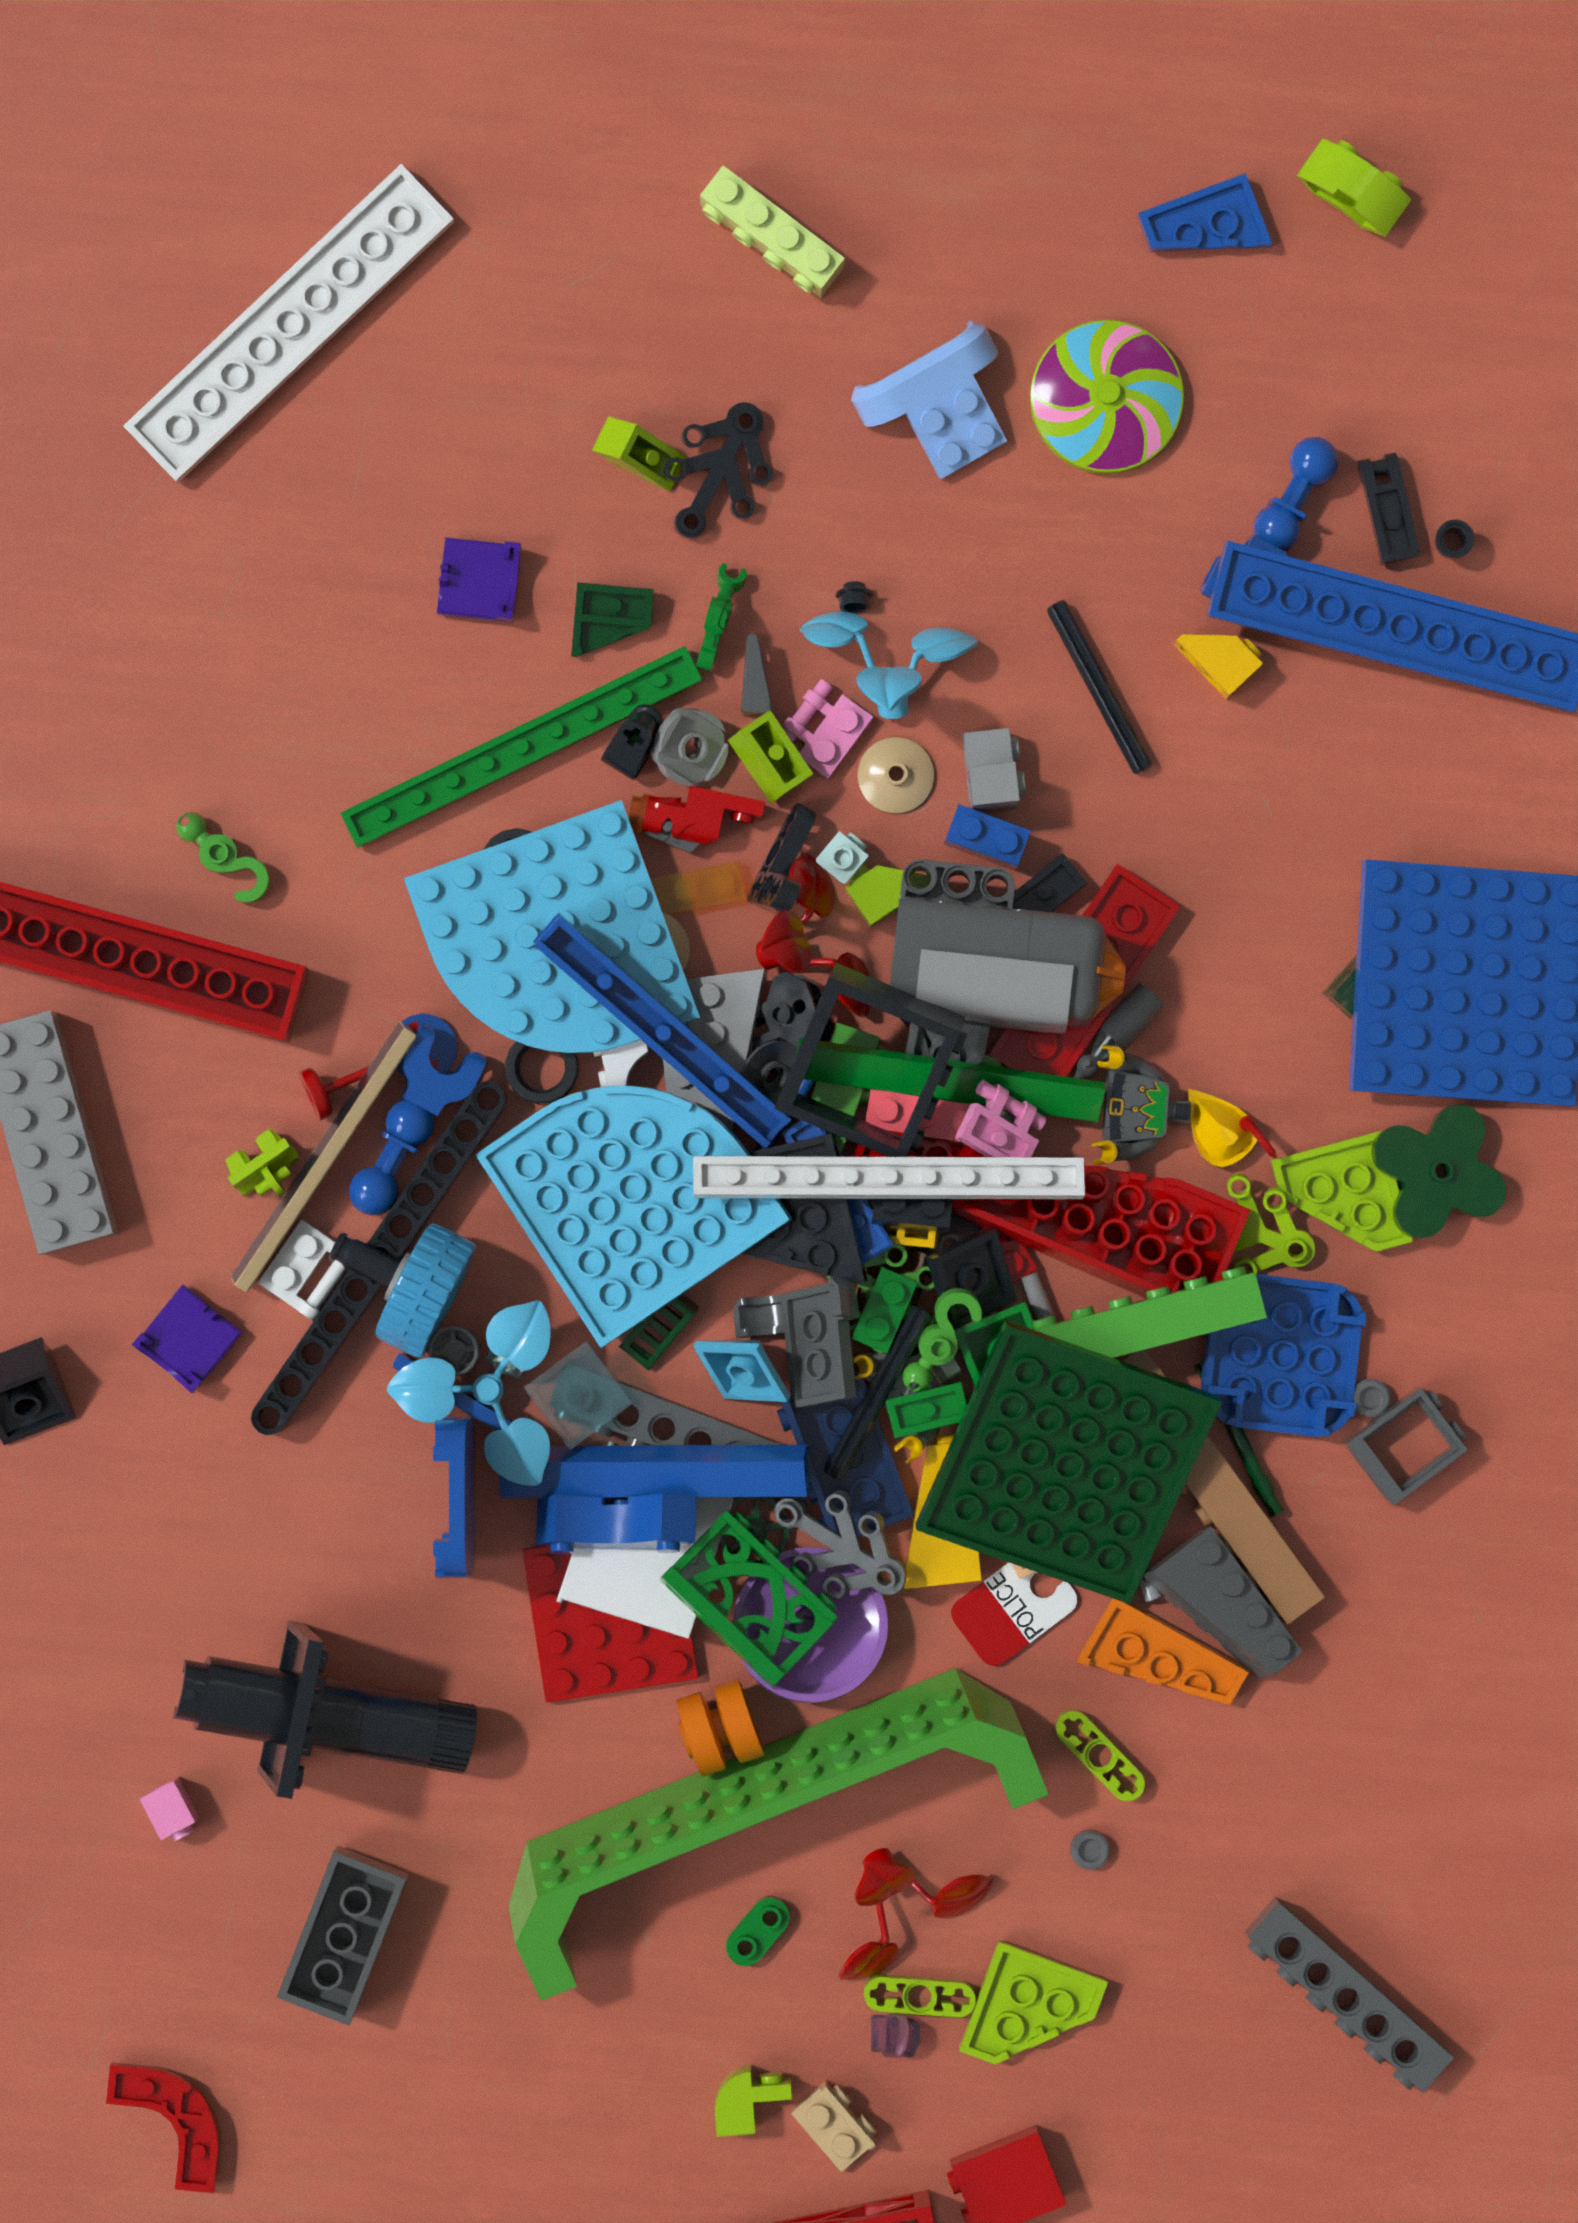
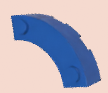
(637, 1523)

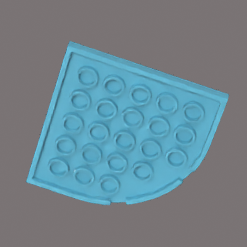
(494, 903)
(612, 1202)

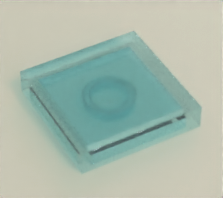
(578, 1395)

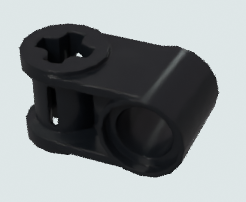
(633, 741)

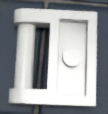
(295, 1266)

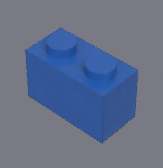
(987, 837)

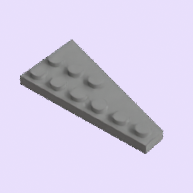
(727, 1023)

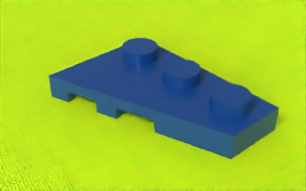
(1207, 220)

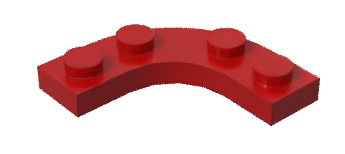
(183, 2107)

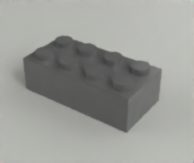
(343, 1935)

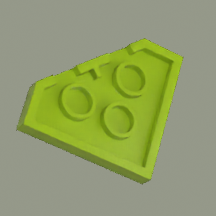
(1343, 1191)
(1027, 2003)

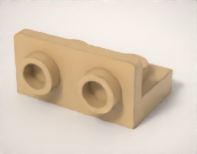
(834, 2125)

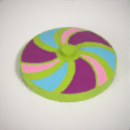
(1106, 397)

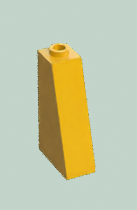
(929, 1558)

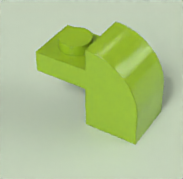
(737, 2097)

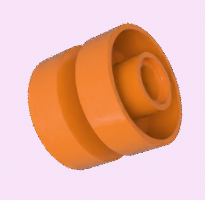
(709, 1731)

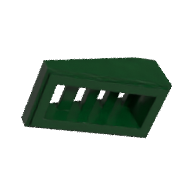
(638, 1353)

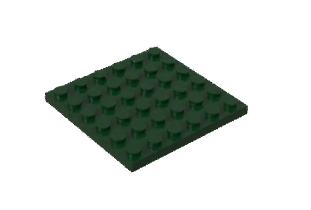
(1067, 1462)

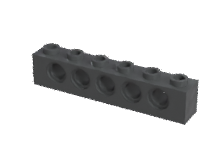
(685, 1421)
(1428, 2056)

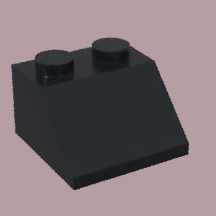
(31, 1392)

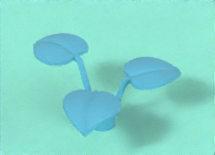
(888, 685)
(427, 1390)

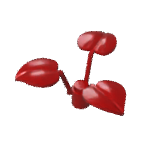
(785, 940)
(884, 1879)

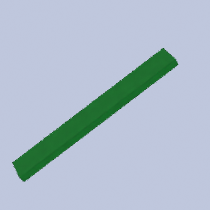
(908, 1074)

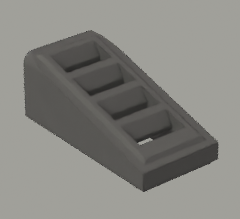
(755, 693)

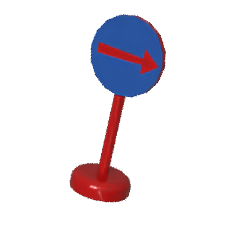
(441, 1058)

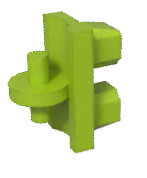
(266, 1169)

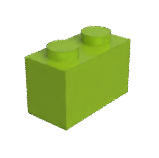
(770, 756)

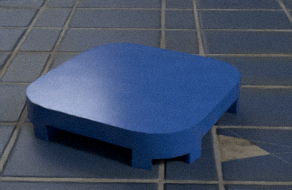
(1293, 1366)
(457, 1547)

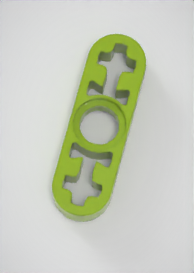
(1073, 1741)
(948, 1985)

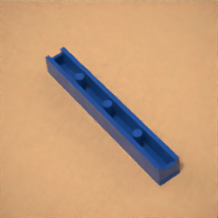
(661, 1029)
(670, 1469)

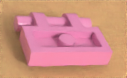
(834, 735)
(993, 1135)

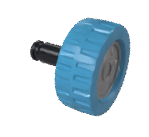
(417, 1287)

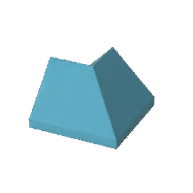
(742, 1370)

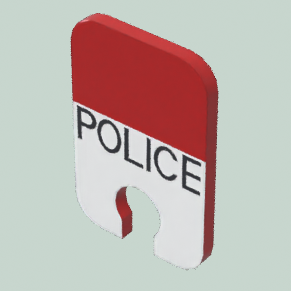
(1006, 1616)

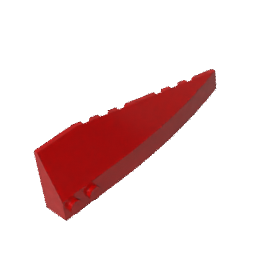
(1123, 1231)

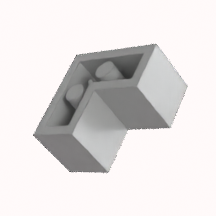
(991, 770)

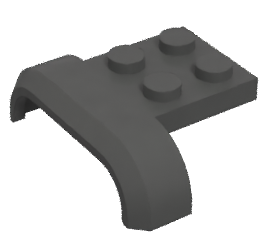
(815, 1337)

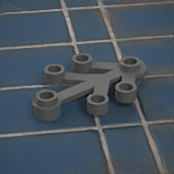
(845, 1547)

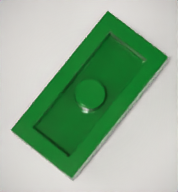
(883, 1310)
(926, 1409)

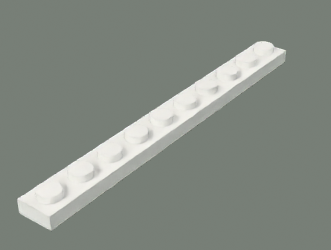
(888, 1177)

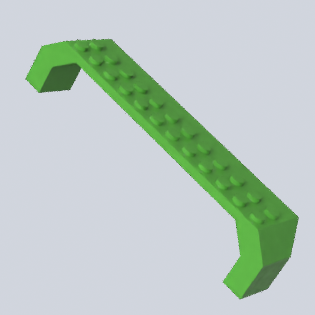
(796, 1770)

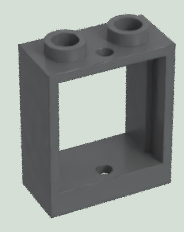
(1373, 1467)

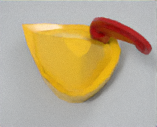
(1223, 1130)

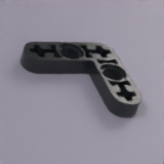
(772, 887)

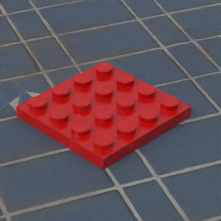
(593, 1651)

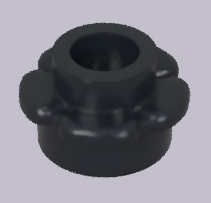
(854, 597)

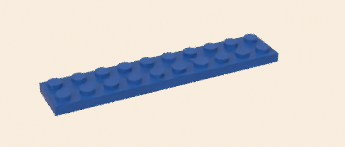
(1396, 626)

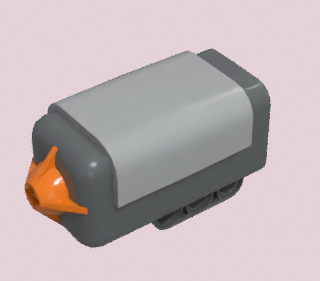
(998, 960)

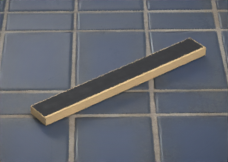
(323, 1156)

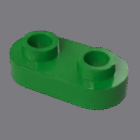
(757, 1931)

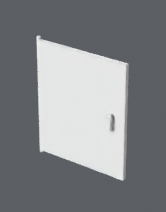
(629, 1581)

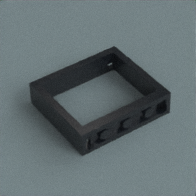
(898, 1004)

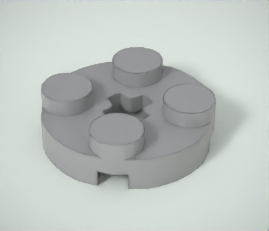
(671, 741)

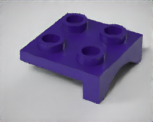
(479, 579)
(188, 1338)

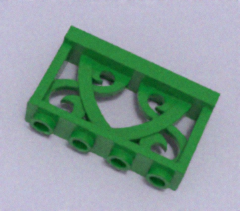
(695, 1595)

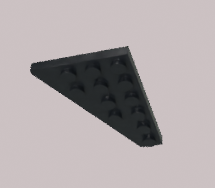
(821, 1230)

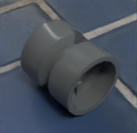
(457, 1346)

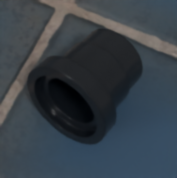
(1460, 528)

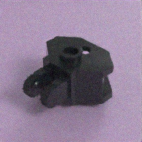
(790, 1010)

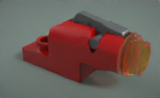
(693, 821)

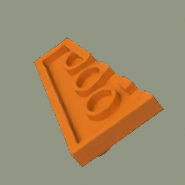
(1150, 1649)

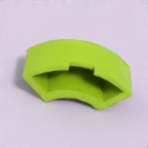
(1354, 186)

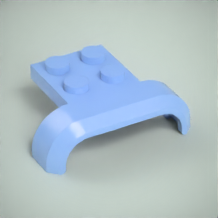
(940, 401)

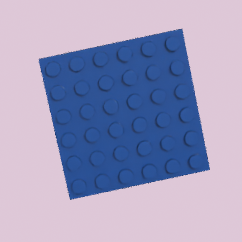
(1466, 984)

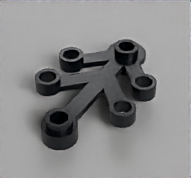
(721, 464)

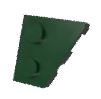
(609, 614)

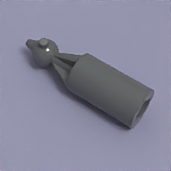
(1121, 1028)

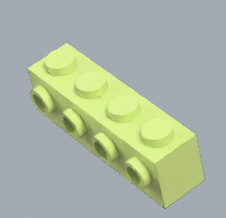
(771, 231)

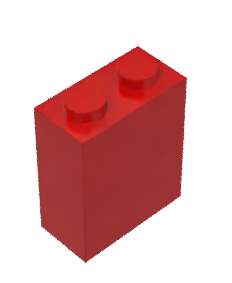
(1006, 2180)

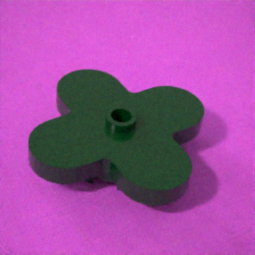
(1412, 1160)

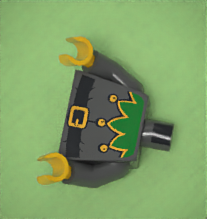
(1135, 1107)

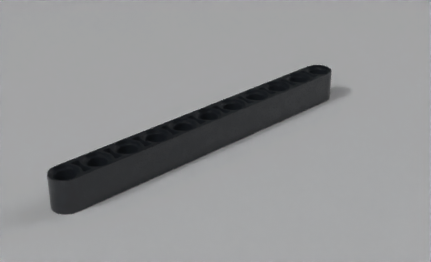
(397, 1248)

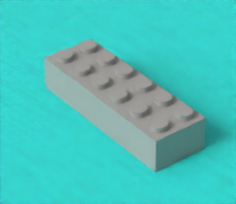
(51, 1137)

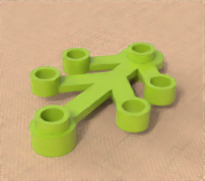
(1256, 1231)

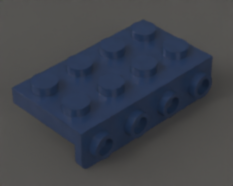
(872, 1476)

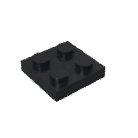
(976, 1266)

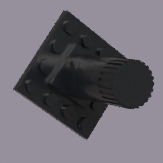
(303, 1711)

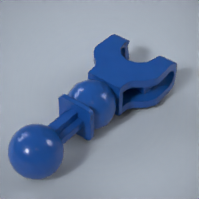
(1279, 525)
(412, 1119)

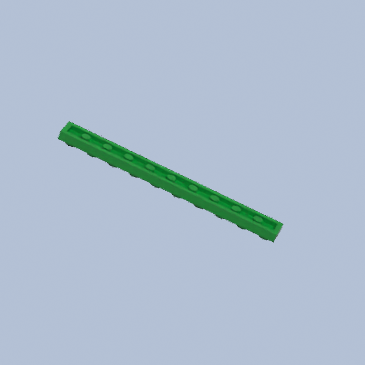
(520, 747)

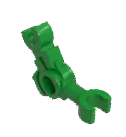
(719, 615)

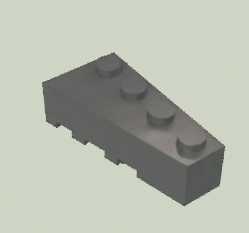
(1223, 1601)

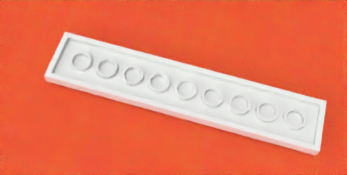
(289, 323)

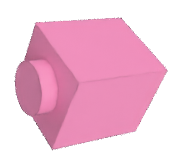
(170, 1810)

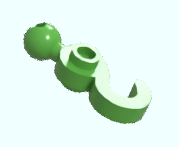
(221, 856)
(938, 1341)

